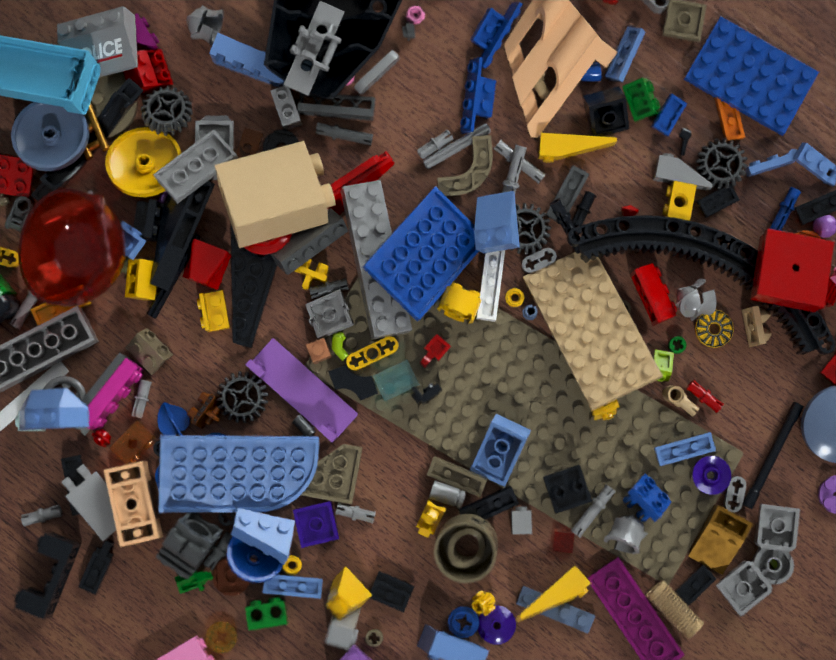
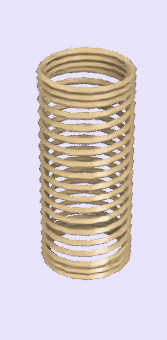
(673, 611)

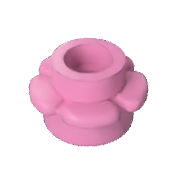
(415, 10)

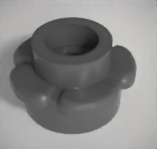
(409, 31)

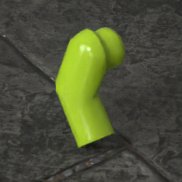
(337, 345)

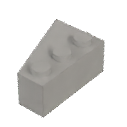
(343, 631)

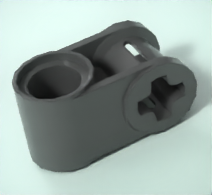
(18, 215)

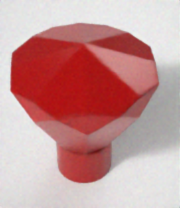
(629, 210)

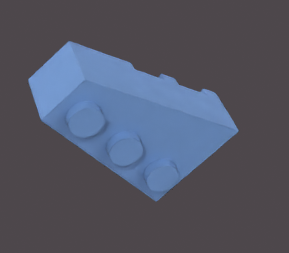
(448, 647)

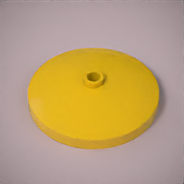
(136, 158)

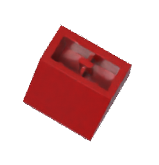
(151, 71)

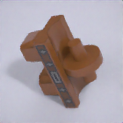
(207, 412)

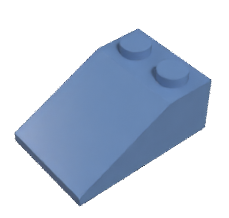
(496, 223)
(500, 450)

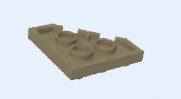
(336, 475)

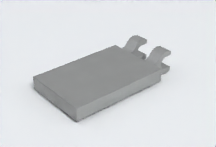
(92, 502)

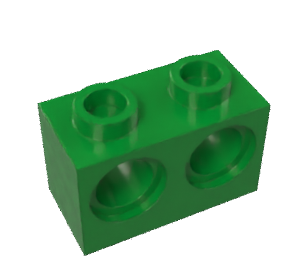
(267, 619)

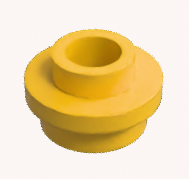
(516, 291)
(288, 570)

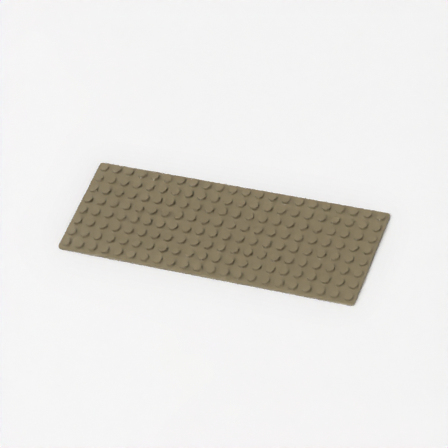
(525, 379)

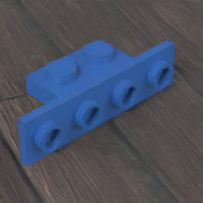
(493, 29)
(478, 96)

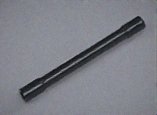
(754, 492)

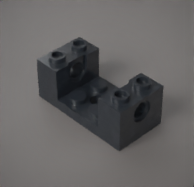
(44, 603)

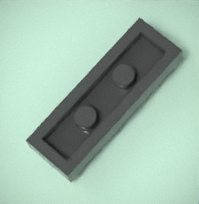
(569, 190)

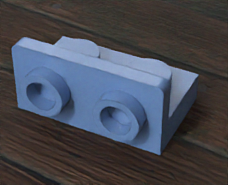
(133, 240)

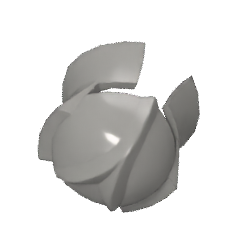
(205, 23)
(689, 302)
(628, 533)

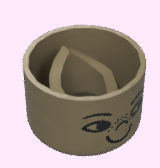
(466, 568)

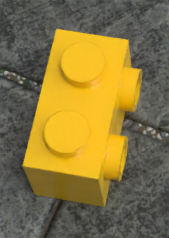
(138, 280)

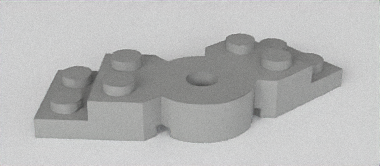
(775, 538)

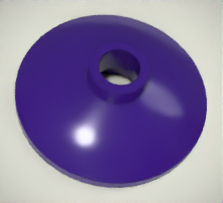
(721, 473)
(506, 630)

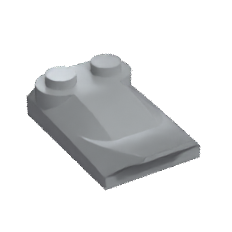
(220, 124)

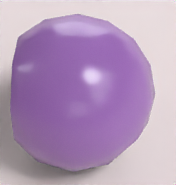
(825, 226)

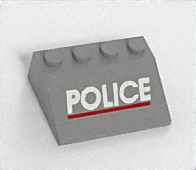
(107, 36)

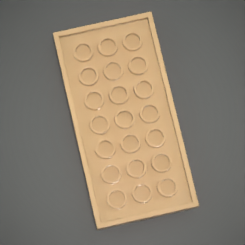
(592, 329)

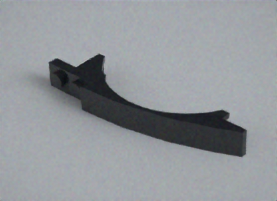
(108, 119)

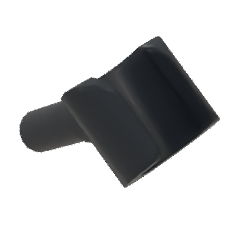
(684, 134)

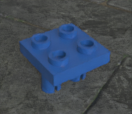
(649, 497)

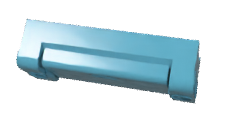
(47, 74)

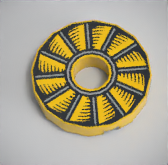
(714, 340)

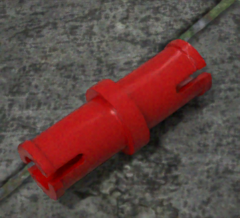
(704, 396)

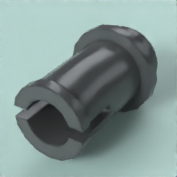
(303, 426)

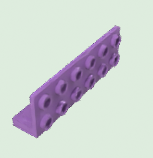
(302, 390)

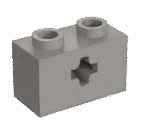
(286, 107)

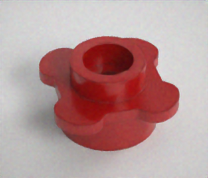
(101, 437)

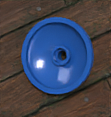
(239, 560)

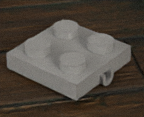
(329, 314)

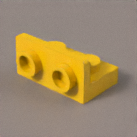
(214, 311)

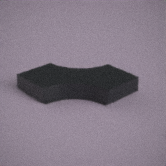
(344, 379)

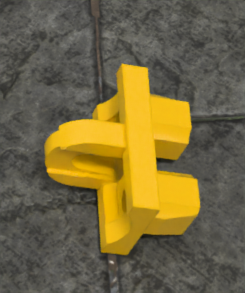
(320, 273)
(430, 519)

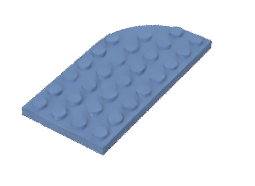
(234, 472)

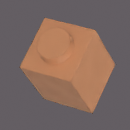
(319, 350)

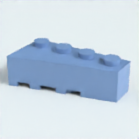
(242, 59)

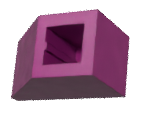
(143, 37)

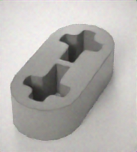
(537, 256)
(739, 495)

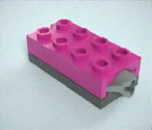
(109, 390)

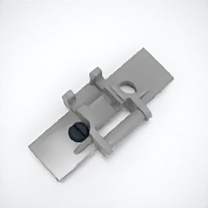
(307, 46)

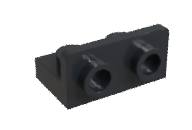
(429, 393)

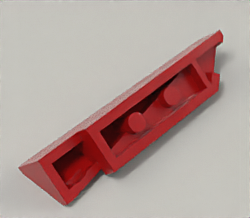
(366, 172)

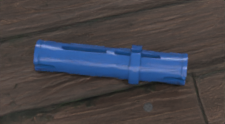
(786, 208)

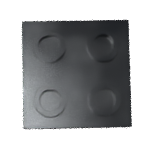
(567, 489)

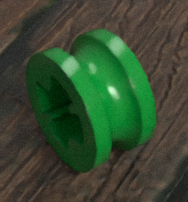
(682, 342)

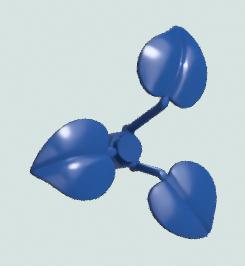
(170, 422)

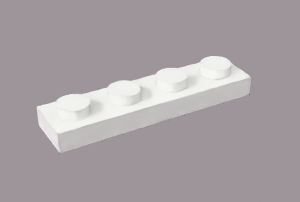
(490, 285)

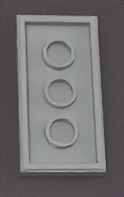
(194, 166)

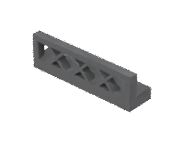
(336, 110)

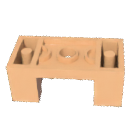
(136, 524)

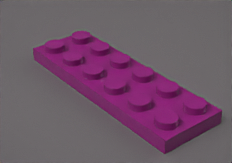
(633, 613)

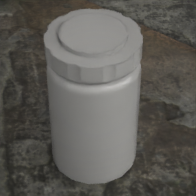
(447, 494)

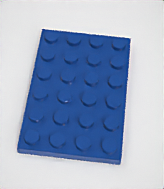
(751, 76)
(424, 254)

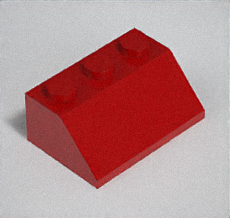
(653, 294)

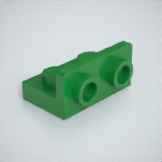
(641, 99)

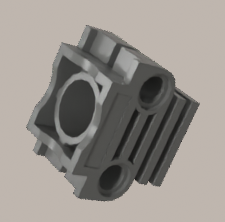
(188, 544)

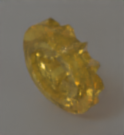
(220, 646)

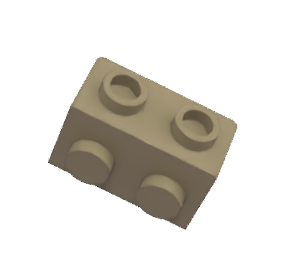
(149, 350)

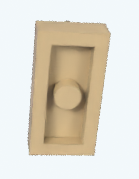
(753, 321)

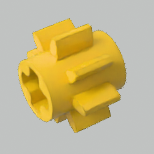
(483, 603)

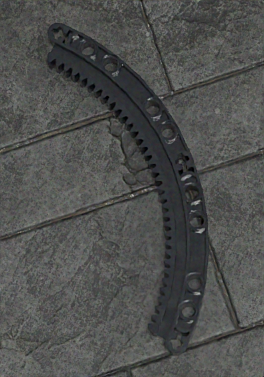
(653, 234)

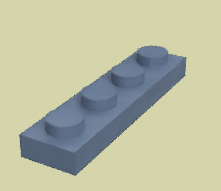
(563, 613)

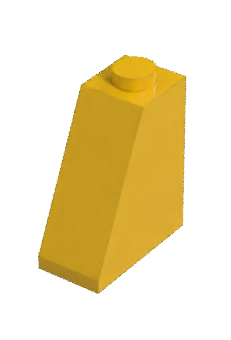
(346, 594)

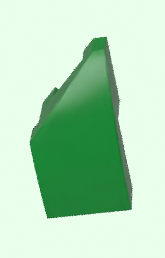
(197, 580)

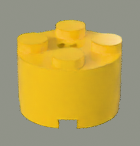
(459, 303)

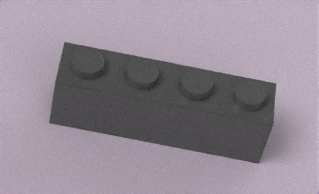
(309, 242)

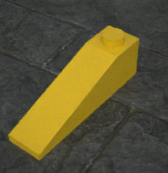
(562, 146)
(563, 591)

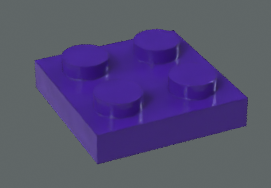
(316, 524)

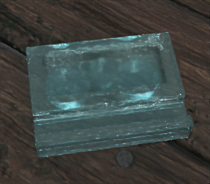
(396, 380)

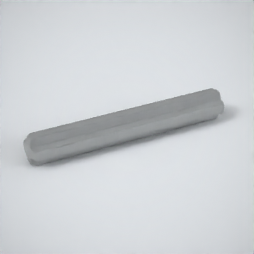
(455, 147)

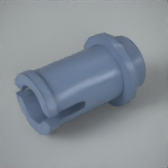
(526, 315)

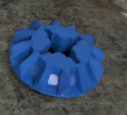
(467, 630)

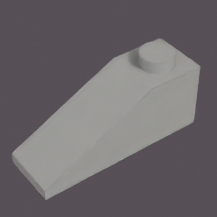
(673, 169)

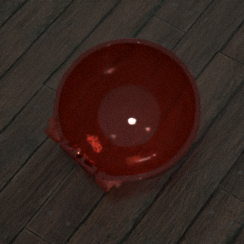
(71, 248)

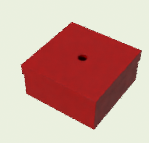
(792, 270)

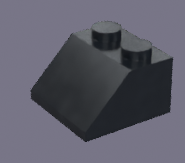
(606, 111)

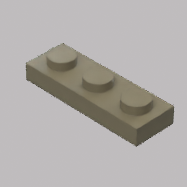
(457, 476)

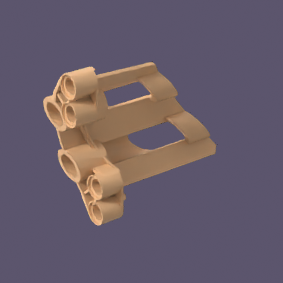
(565, 45)

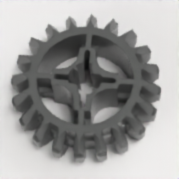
(161, 119)
(724, 170)
(531, 236)
(237, 405)

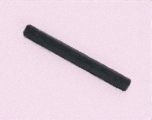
(162, 295)

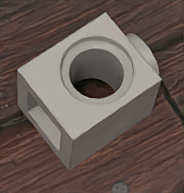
(521, 521)

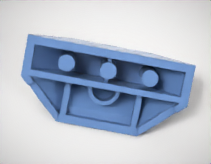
(53, 410)

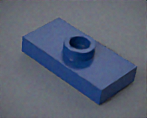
(669, 114)

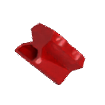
(206, 264)

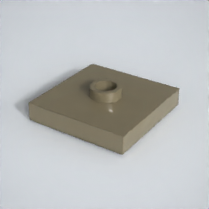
(684, 20)

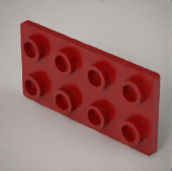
(15, 176)

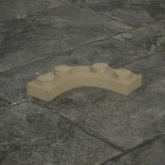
(477, 172)

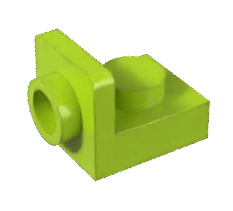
(665, 363)

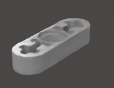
(377, 72)

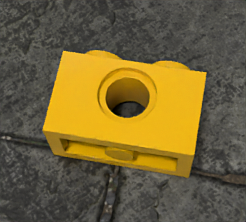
(686, 193)

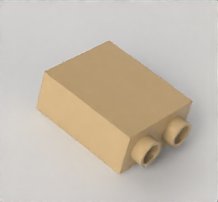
(274, 193)

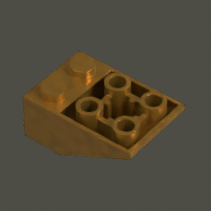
(720, 539)

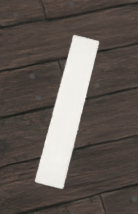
(10, 412)

